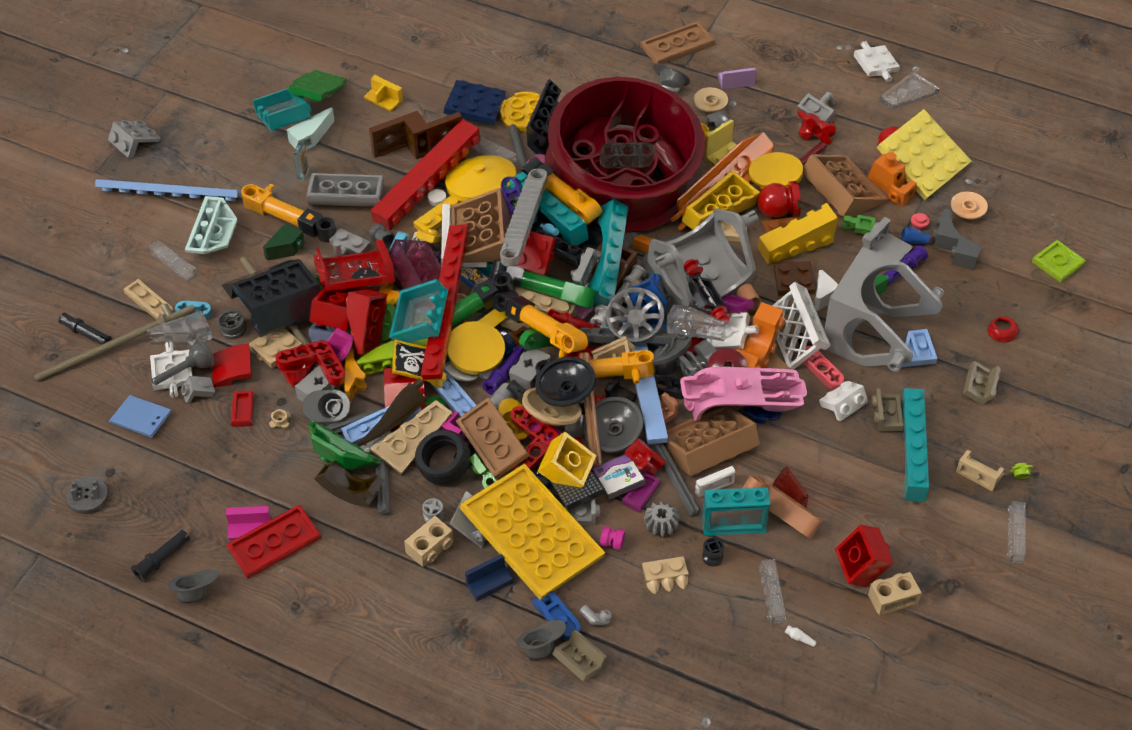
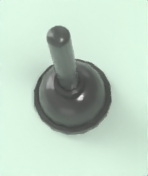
(199, 356)

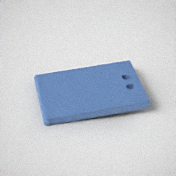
(140, 416)

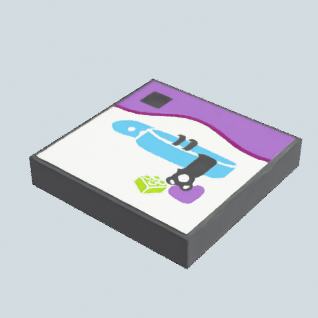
(618, 476)

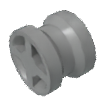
(430, 506)

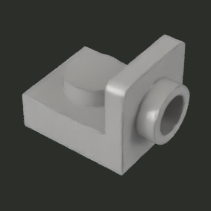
(586, 513)

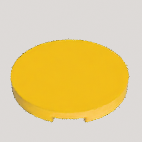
(519, 109)
(775, 168)
(475, 347)

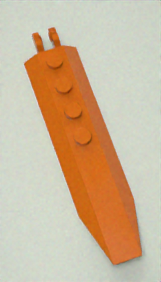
(737, 159)

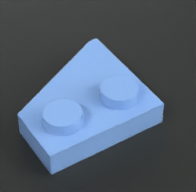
(921, 347)

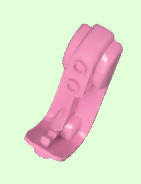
(741, 386)

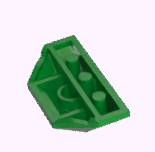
(335, 447)

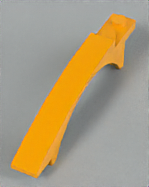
(353, 374)

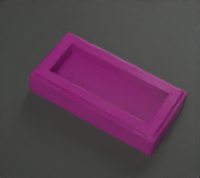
(737, 304)
(638, 498)

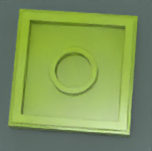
(1058, 261)

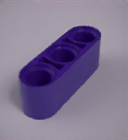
(509, 194)

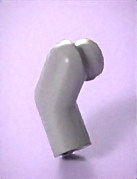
(596, 618)

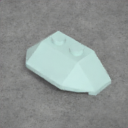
(212, 227)

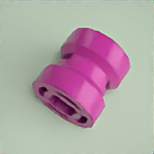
(612, 538)

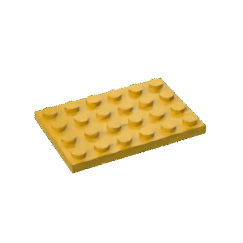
(532, 531)

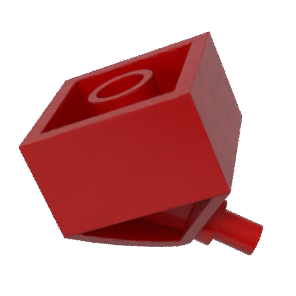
(864, 555)

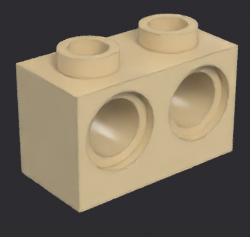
(425, 538)
(895, 597)

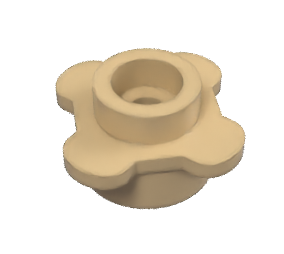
(280, 419)

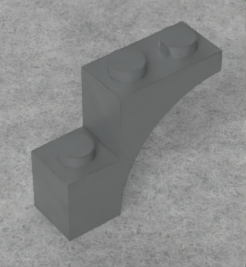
(947, 237)

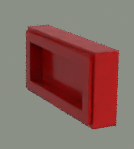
(242, 408)

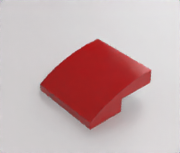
(231, 365)

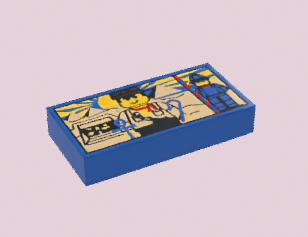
(472, 276)

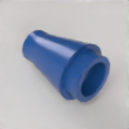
(914, 236)

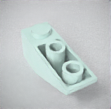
(311, 129)

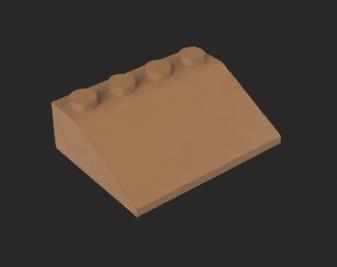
(843, 184)
(487, 223)
(711, 440)

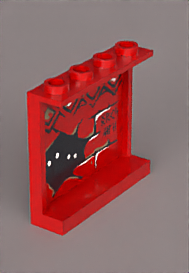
(355, 269)

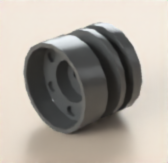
(696, 363)

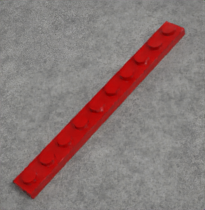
(450, 277)

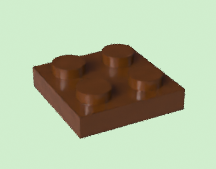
(791, 272)

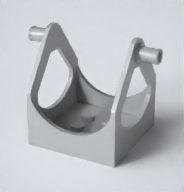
(714, 254)
(858, 301)

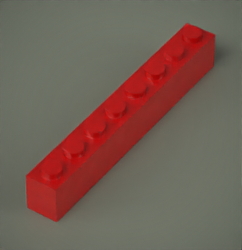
(425, 174)

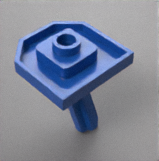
(652, 285)

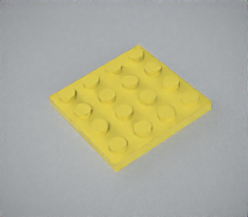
(926, 152)

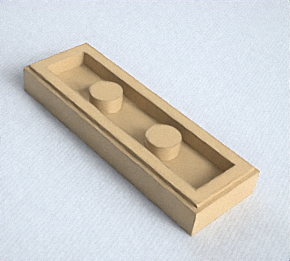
(146, 298)

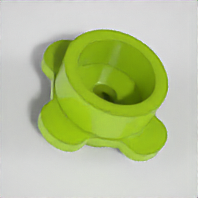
(1021, 470)

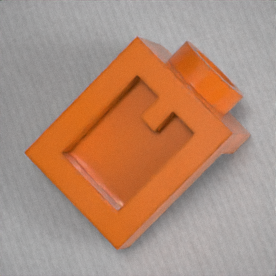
(902, 195)

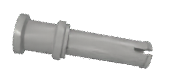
(637, 273)

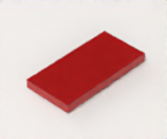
(273, 541)

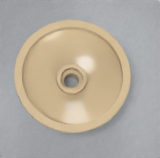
(547, 413)

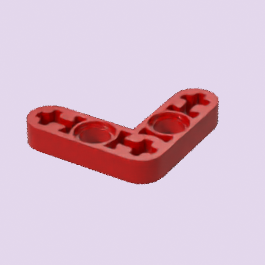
(318, 355)
(539, 439)

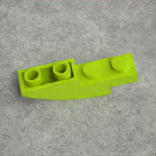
(381, 357)

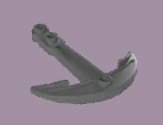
(675, 344)

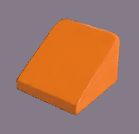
(641, 243)

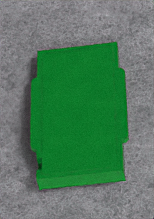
(316, 85)

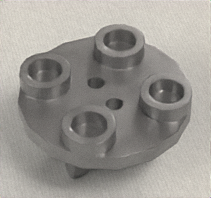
(96, 494)

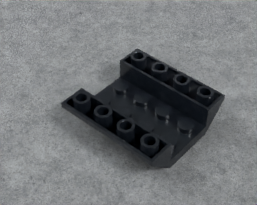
(539, 122)
(569, 252)
(276, 295)

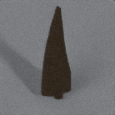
(401, 408)

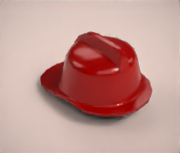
(297, 374)

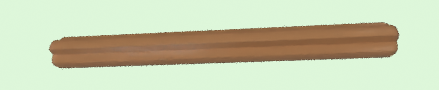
(591, 421)

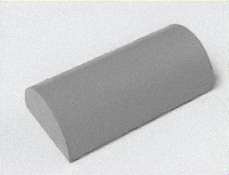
(345, 190)

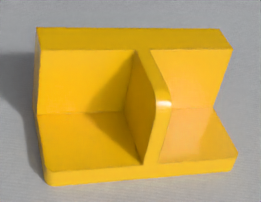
(384, 94)

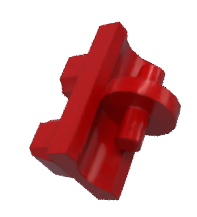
(644, 457)

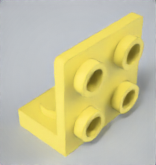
(719, 143)

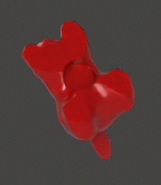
(814, 126)

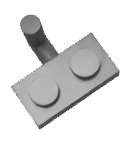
(813, 105)
(346, 242)
(583, 273)

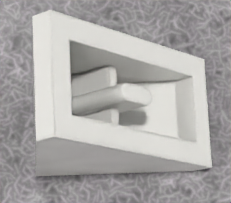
(824, 290)

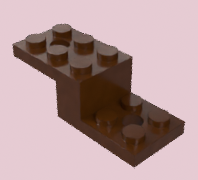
(411, 132)

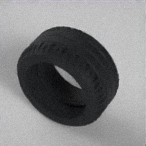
(432, 443)

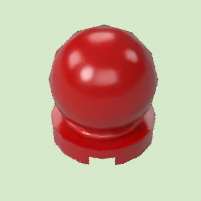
(778, 200)

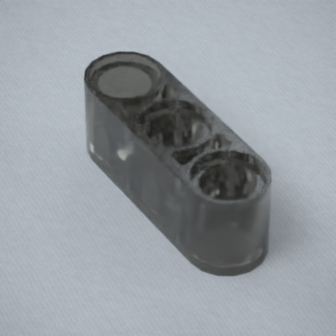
(627, 155)

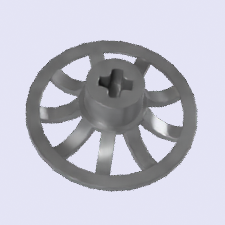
(635, 316)

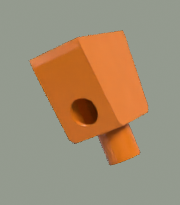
(887, 171)

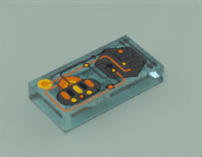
(301, 160)

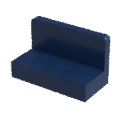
(488, 578)

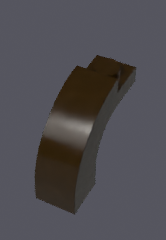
(346, 486)

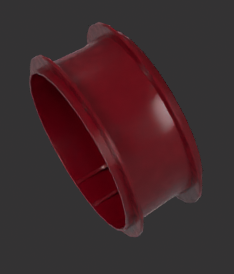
(656, 113)

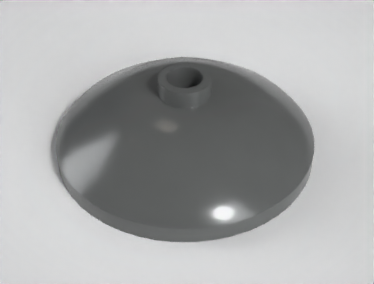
(617, 414)

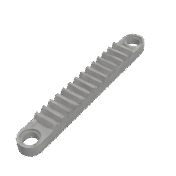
(523, 217)

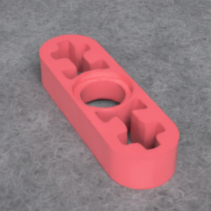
(824, 376)

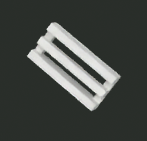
(715, 481)

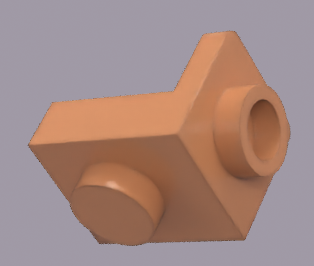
(669, 407)

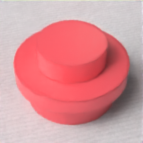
(920, 221)

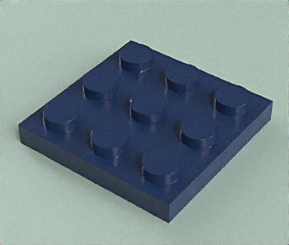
(475, 102)

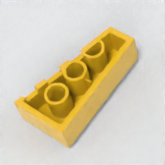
(729, 194)
(799, 235)

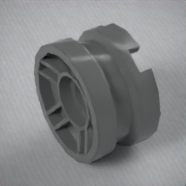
(232, 324)

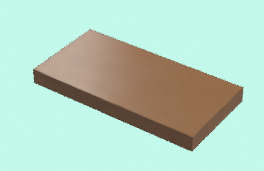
(677, 43)
(492, 438)

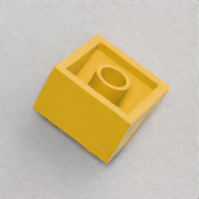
(567, 461)

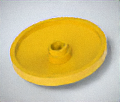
(478, 176)

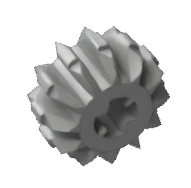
(661, 519)

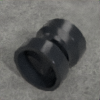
(713, 551)

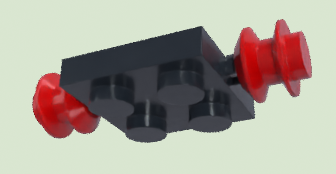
(704, 292)

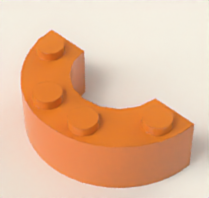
(762, 344)

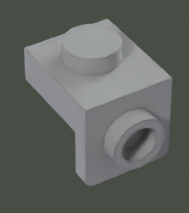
(197, 387)

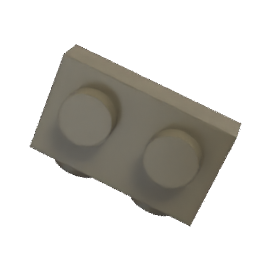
(981, 383)
(888, 411)
(580, 656)

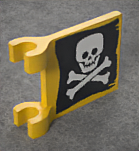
(409, 360)

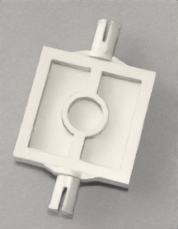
(876, 61)
(735, 332)
(165, 361)

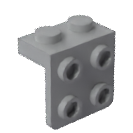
(127, 134)
(884, 243)

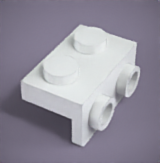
(845, 399)

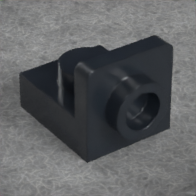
(615, 390)

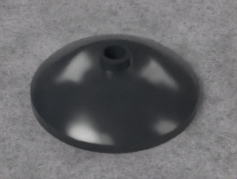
(565, 381)

